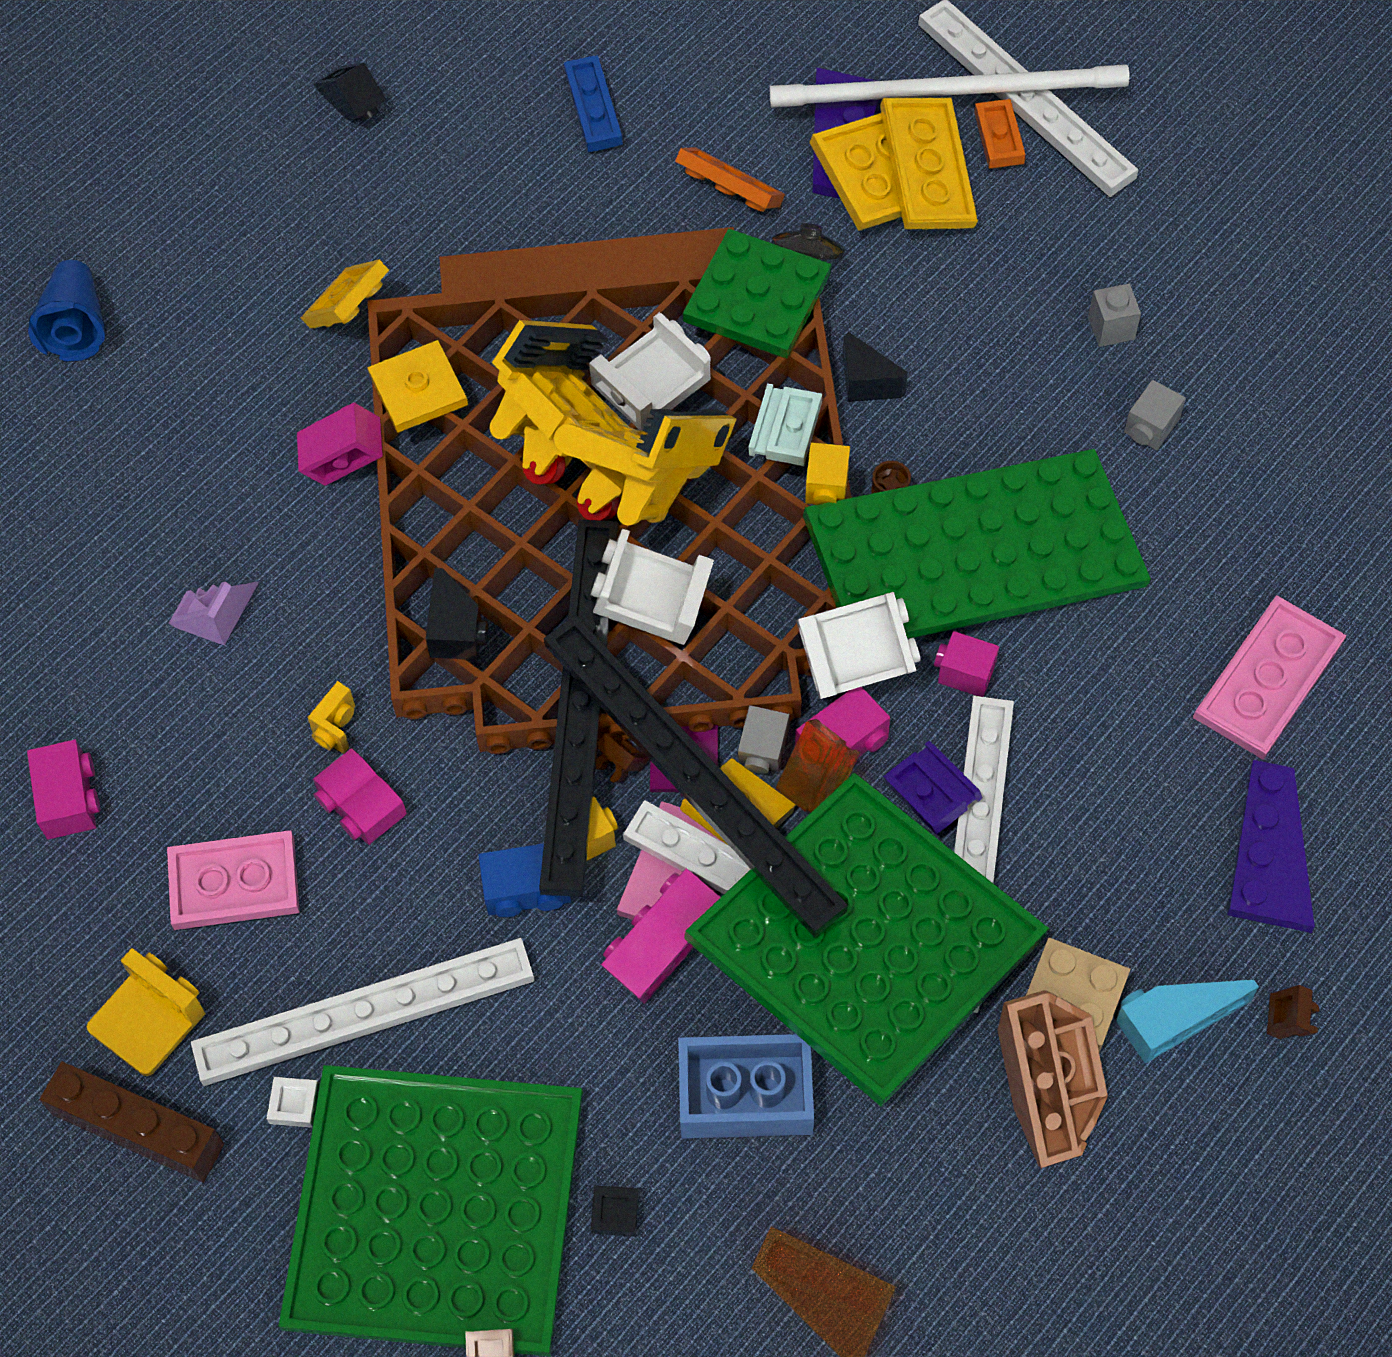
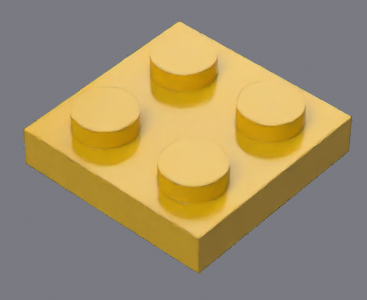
(346, 292)

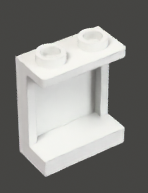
(652, 372)
(650, 589)
(858, 644)

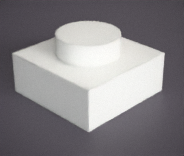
(293, 1102)

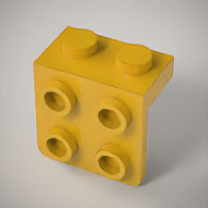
(146, 1014)

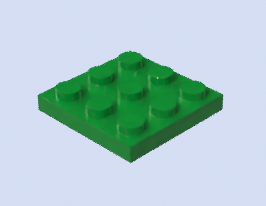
(757, 293)

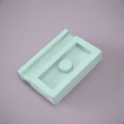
(785, 424)

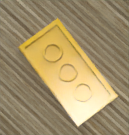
(928, 163)

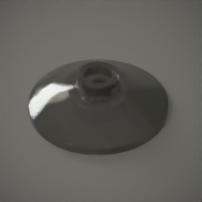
(810, 242)

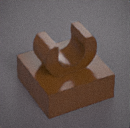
(622, 754)
(1291, 1012)

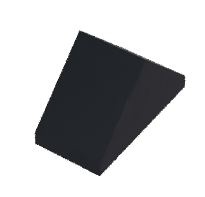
(870, 373)

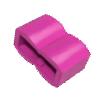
(359, 797)

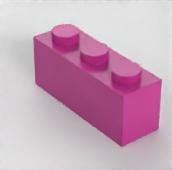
(657, 940)

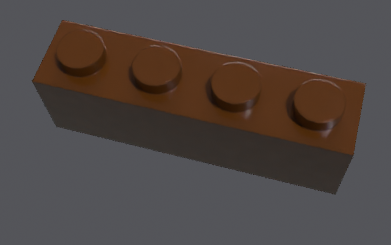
(132, 1121)

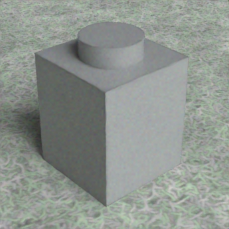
(1114, 315)
(1154, 415)
(763, 739)

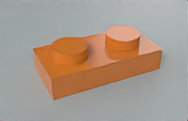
(999, 133)

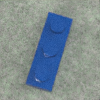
(593, 103)

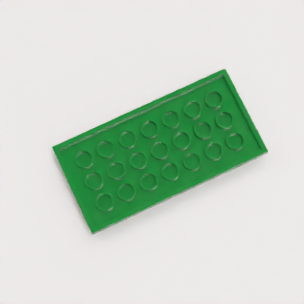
(981, 543)

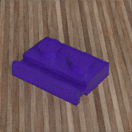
(932, 787)

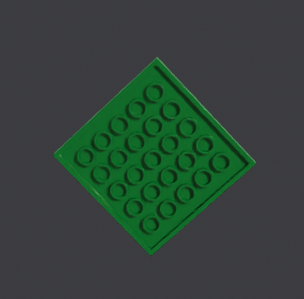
(898, 967)
(433, 1209)

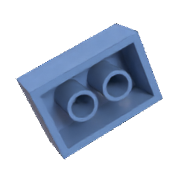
(745, 1086)

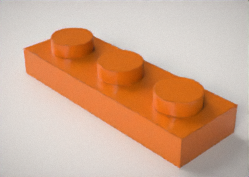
(729, 179)

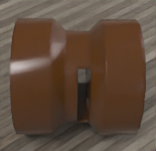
(890, 476)

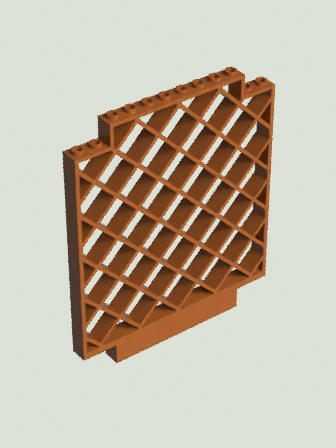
(586, 285)

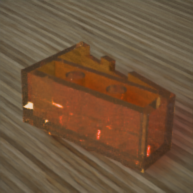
(825, 1292)

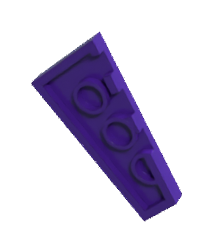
(833, 115)
(1270, 861)

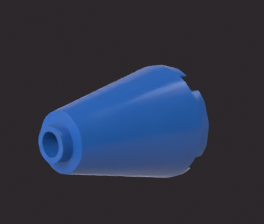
(68, 314)

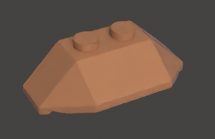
(1052, 1073)

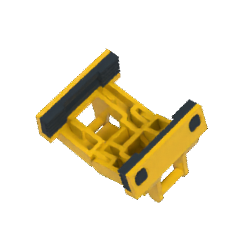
(564, 418)

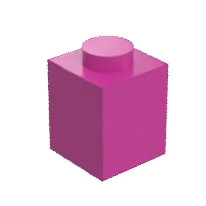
(966, 663)

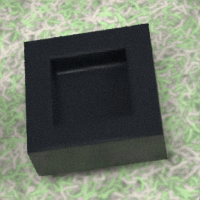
(614, 1211)

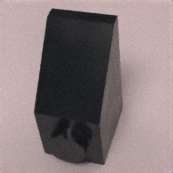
(352, 91)
(453, 621)

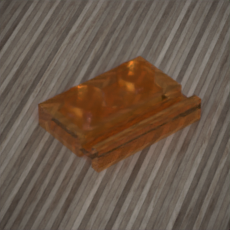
(816, 766)

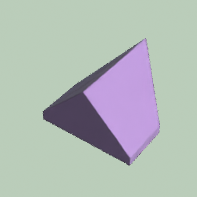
(213, 612)

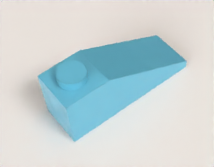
(1176, 1012)

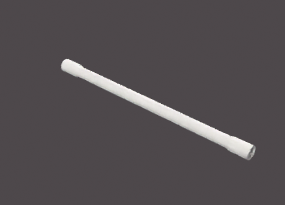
(1095, 77)

